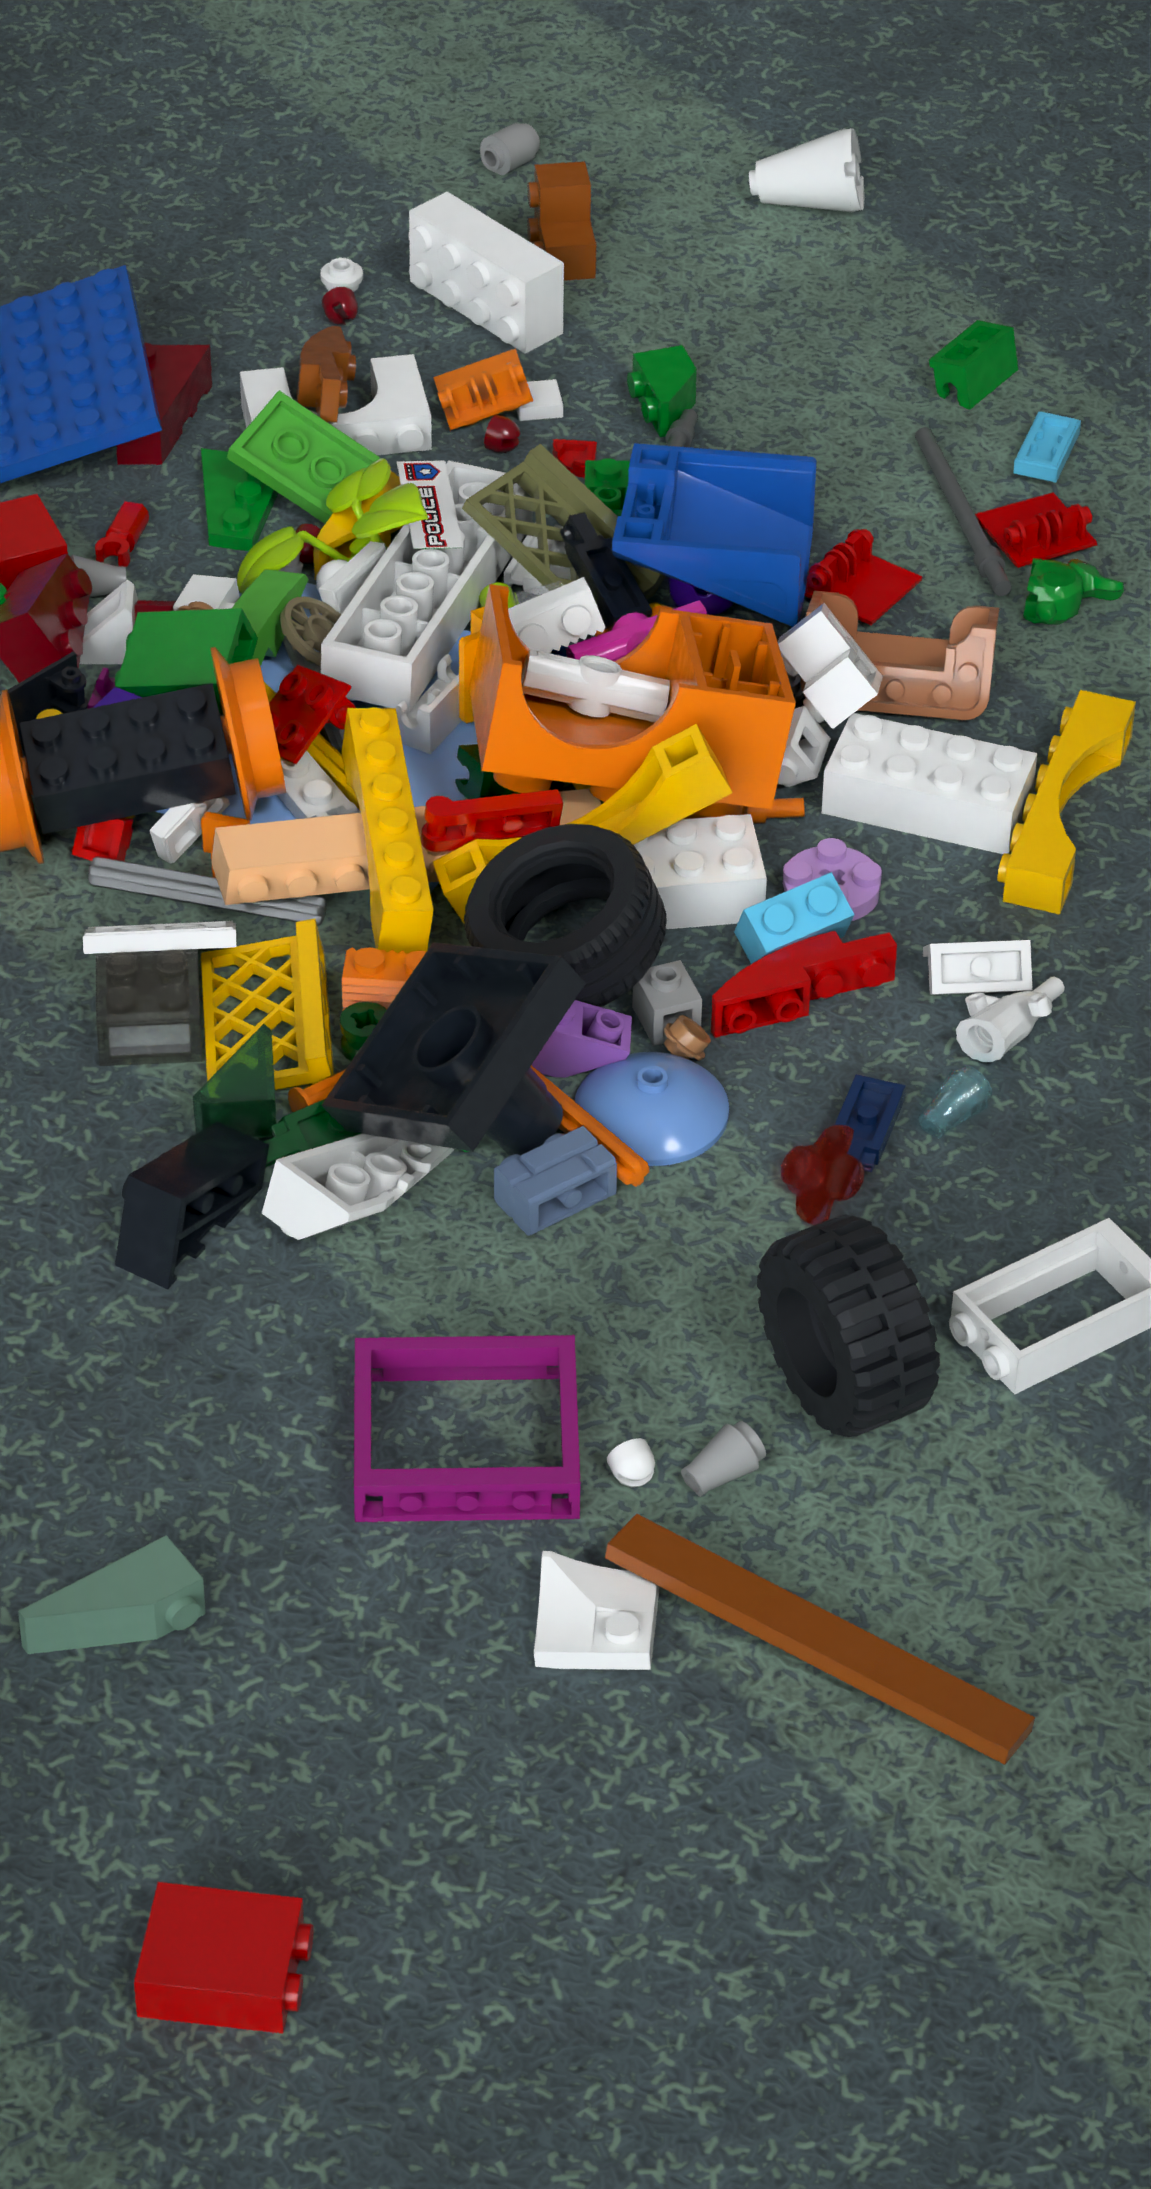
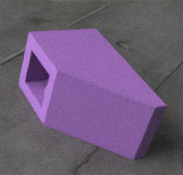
(585, 1041)

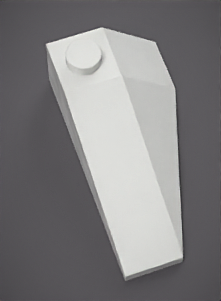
(345, 1181)

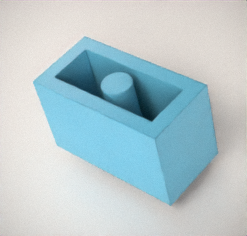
(794, 916)

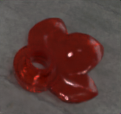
(822, 1173)

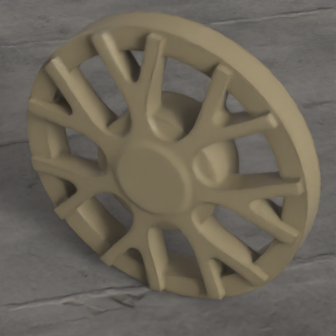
(311, 629)

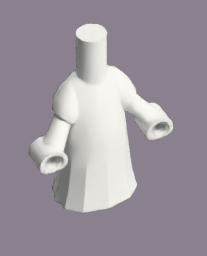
(1004, 1022)

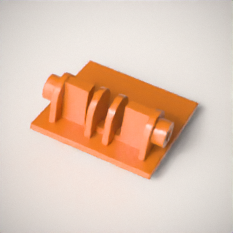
(483, 389)

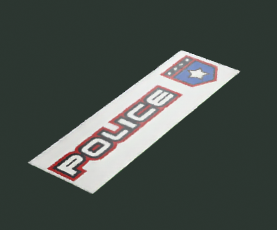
(442, 526)

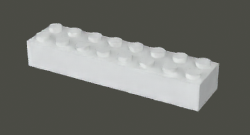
(416, 603)

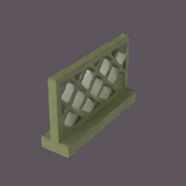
(553, 493)

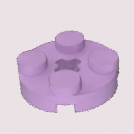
(852, 869)

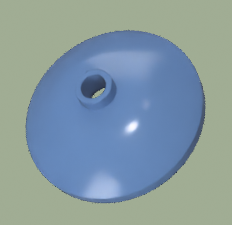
(657, 1105)

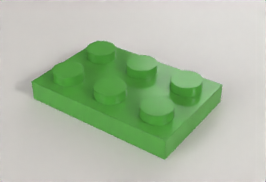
(298, 454)

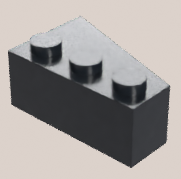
(184, 1196)

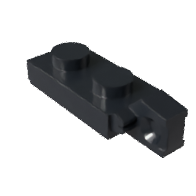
(606, 575)

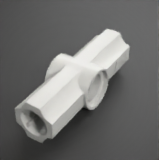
(594, 686)

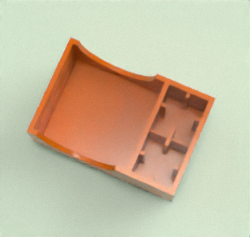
(720, 676)

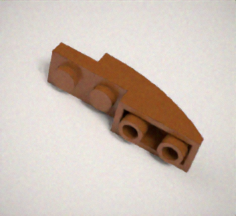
(324, 373)

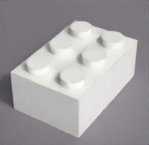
(706, 869)

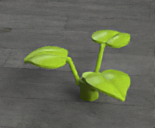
(390, 510)

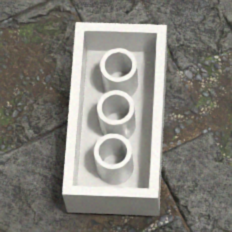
(486, 272)
(928, 783)

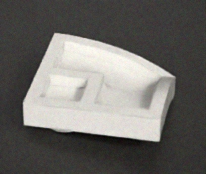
(593, 1616)

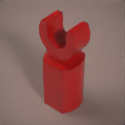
(123, 533)

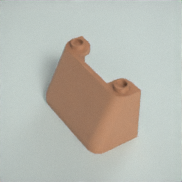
(926, 673)

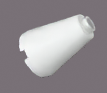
(813, 174)

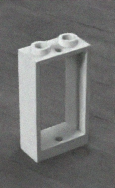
(1097, 1248)

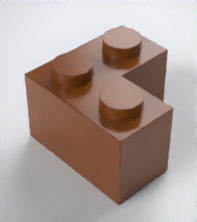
(563, 217)

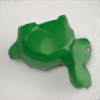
(1060, 587)

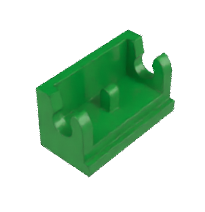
(975, 362)

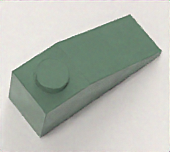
(118, 1604)

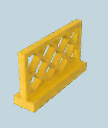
(307, 999)

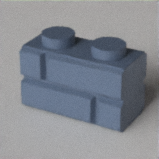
(555, 1180)

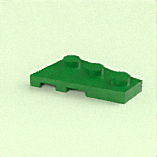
(234, 502)

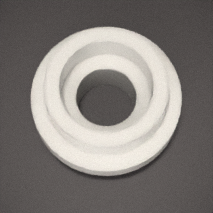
(341, 273)

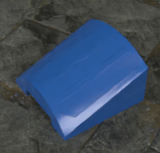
(722, 523)

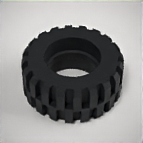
(848, 1325)

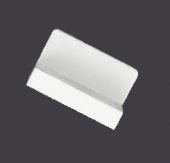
(979, 967)

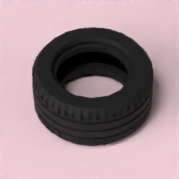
(565, 867)

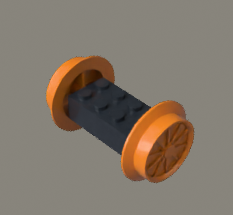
(138, 756)

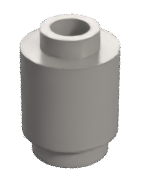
(509, 148)

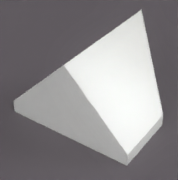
(109, 626)

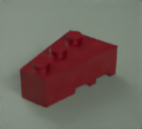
(179, 381)
(44, 616)

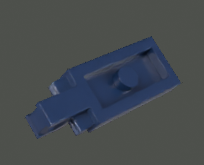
(872, 1113)

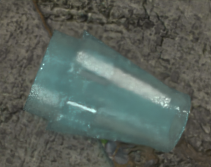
(958, 1099)

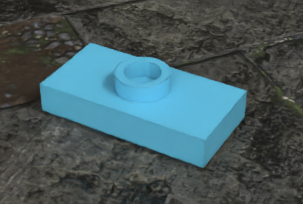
(1047, 446)

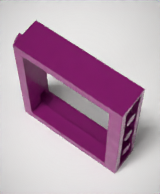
(466, 1492)

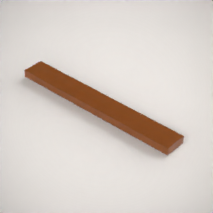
(821, 1638)

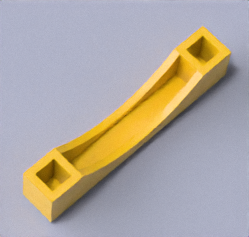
(669, 786)
(1042, 854)
(396, 865)

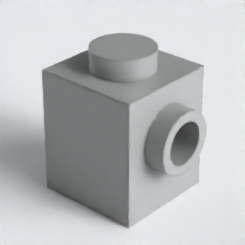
(664, 996)

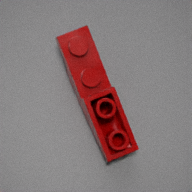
(786, 980)

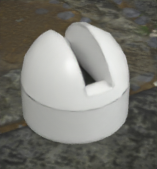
(632, 1462)

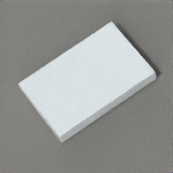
(160, 937)

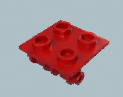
(1038, 528)
(862, 577)
(303, 707)

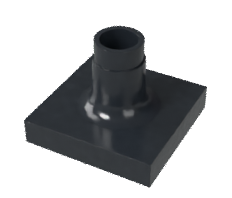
(460, 1051)

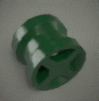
(357, 1024)

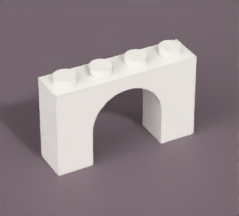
(390, 424)

